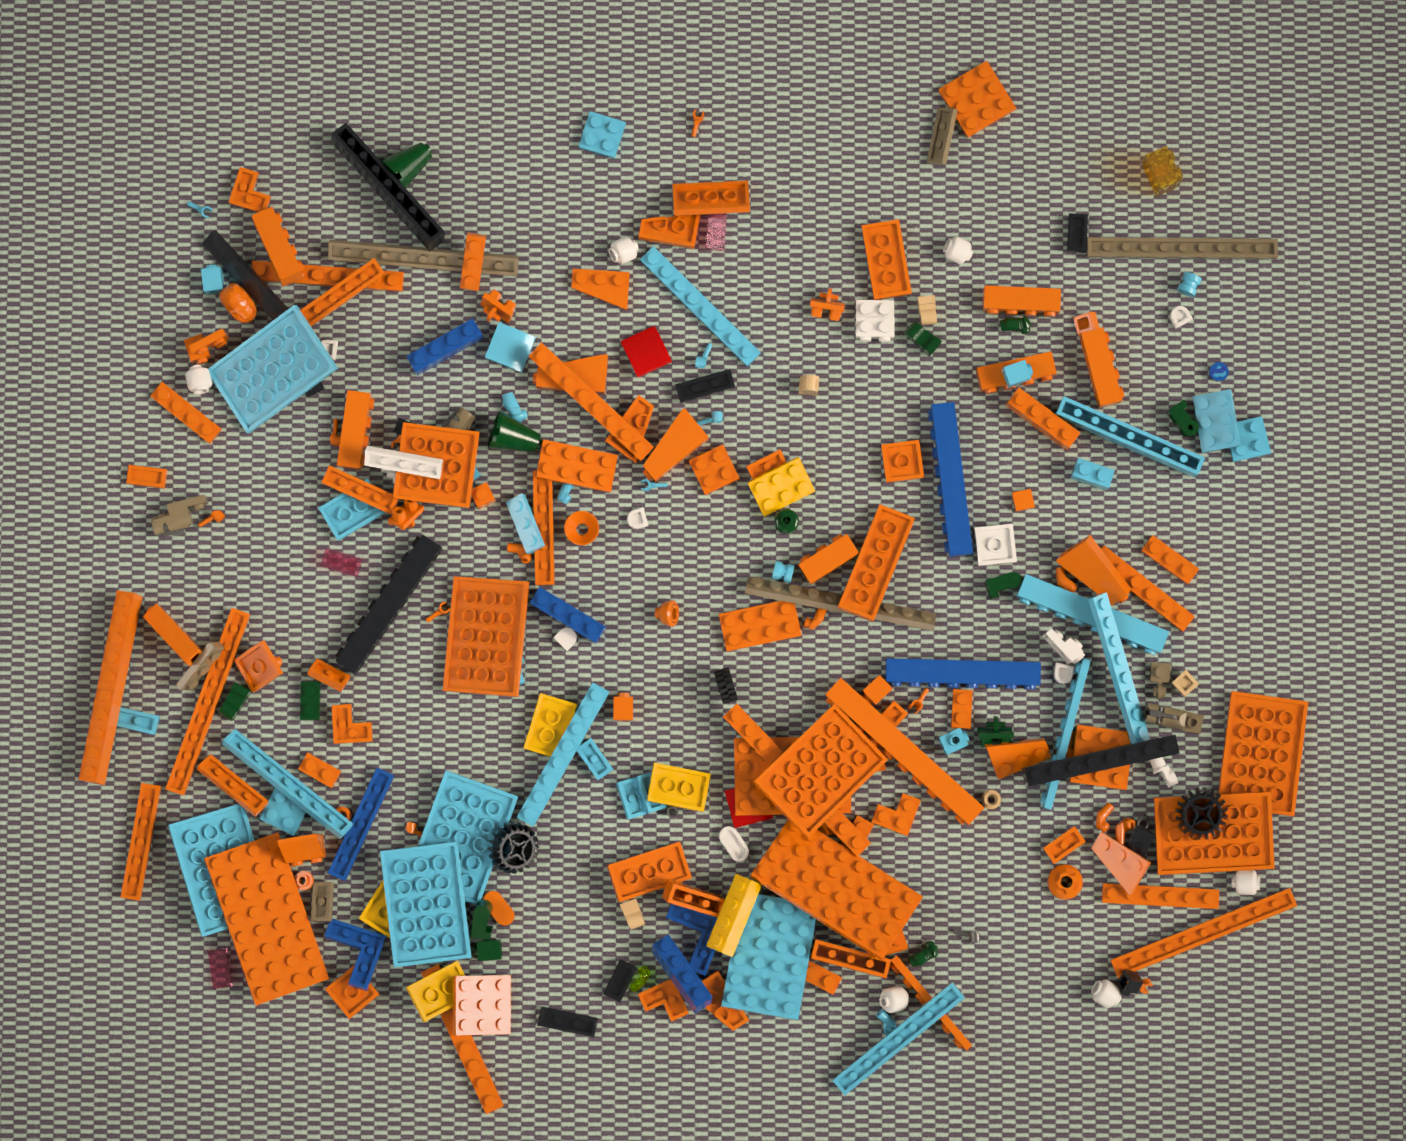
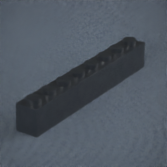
(387, 187)
(389, 604)
(1100, 760)

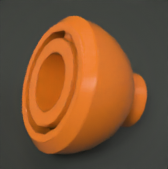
(668, 613)

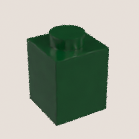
(488, 950)

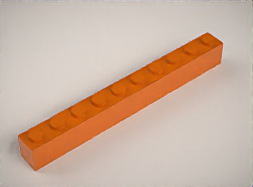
(110, 687)
(905, 752)

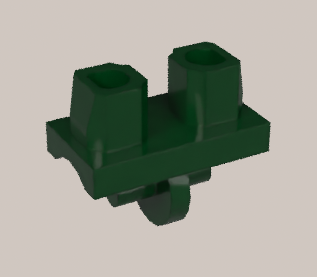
(994, 730)

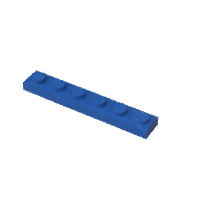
(362, 823)

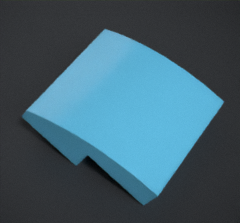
(510, 347)
(634, 794)

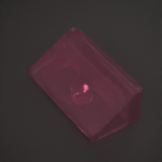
(716, 232)
(220, 968)

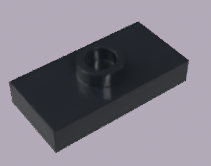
(1077, 233)
(1141, 841)
(620, 980)

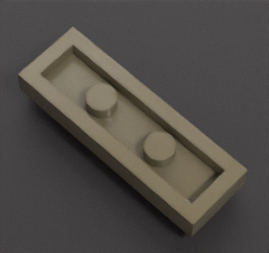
(942, 136)
(200, 666)

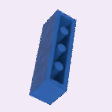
(445, 347)
(568, 615)
(681, 974)

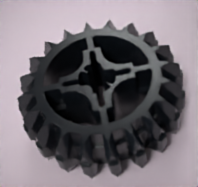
(1213, 824)
(503, 846)

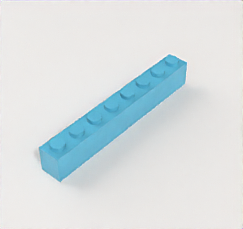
(1130, 437)
(1078, 609)

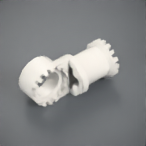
(1159, 766)

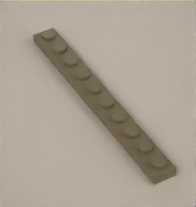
(1182, 248)
(418, 257)
(830, 601)

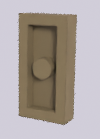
(322, 901)

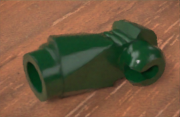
(1015, 324)
(924, 955)

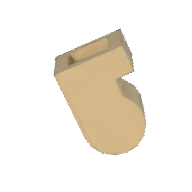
(927, 310)
(809, 385)
(632, 913)

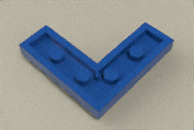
(701, 922)
(370, 948)

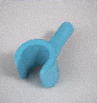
(199, 208)
(701, 361)
(717, 417)
(652, 485)

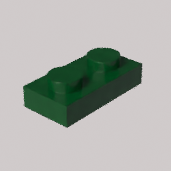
(310, 700)

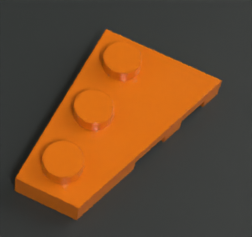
(673, 230)
(604, 285)
(638, 417)
(1011, 757)
(1121, 861)
(730, 1017)

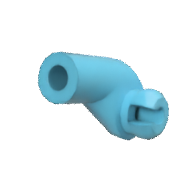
(563, 495)
(889, 1023)

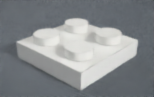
(995, 545)

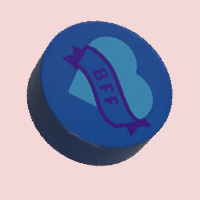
(1218, 371)

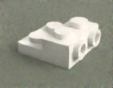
(875, 320)
(1068, 650)

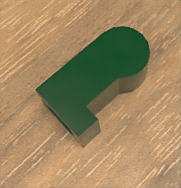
(922, 338)
(1183, 422)
(1007, 581)
(234, 701)
(481, 916)

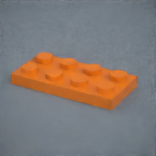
(711, 198)
(886, 259)
(576, 466)
(759, 625)
(648, 871)

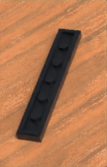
(244, 275)

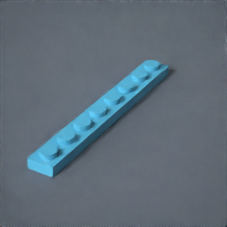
(700, 306)
(1118, 668)
(1067, 726)
(563, 754)
(287, 784)
(898, 1038)

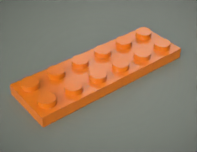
(876, 563)

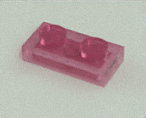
(341, 562)

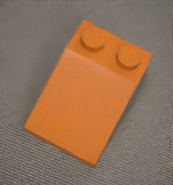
(303, 848)

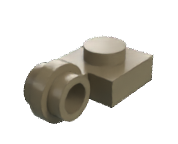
(1161, 674)

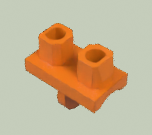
(835, 308)
(495, 309)
(404, 516)

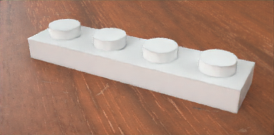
(403, 462)

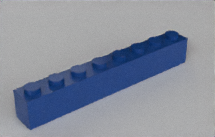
(951, 479)
(963, 672)

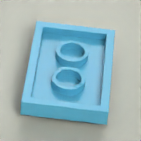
(1216, 421)
(348, 514)

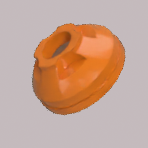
(576, 519)
(1055, 877)

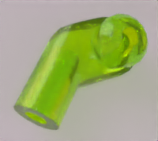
(640, 981)

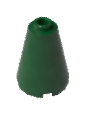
(408, 162)
(513, 435)

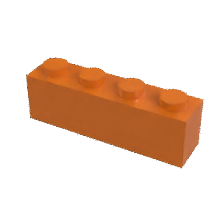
(277, 246)
(1021, 300)
(1101, 368)
(991, 376)
(1042, 419)
(354, 430)
(849, 959)

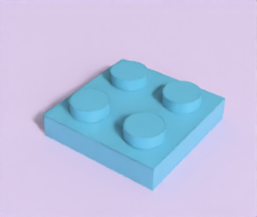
(602, 135)
(1252, 440)
(283, 813)

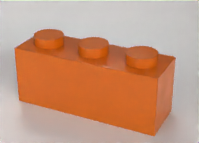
(827, 558)
(693, 898)

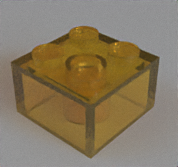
(1162, 171)

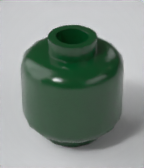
(783, 528)

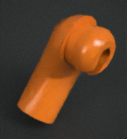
(1101, 823)

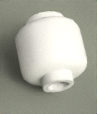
(623, 250)
(957, 250)
(198, 379)
(1246, 882)
(1106, 993)
(894, 999)

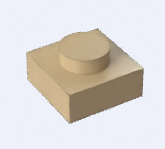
(1185, 683)

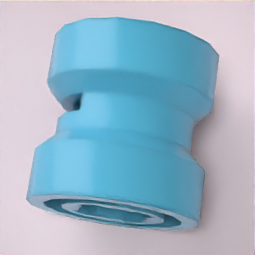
(1189, 284)
(783, 572)

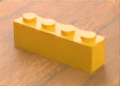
(734, 915)

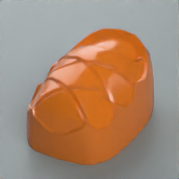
(238, 303)

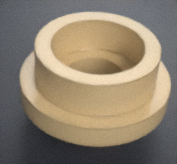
(995, 804)

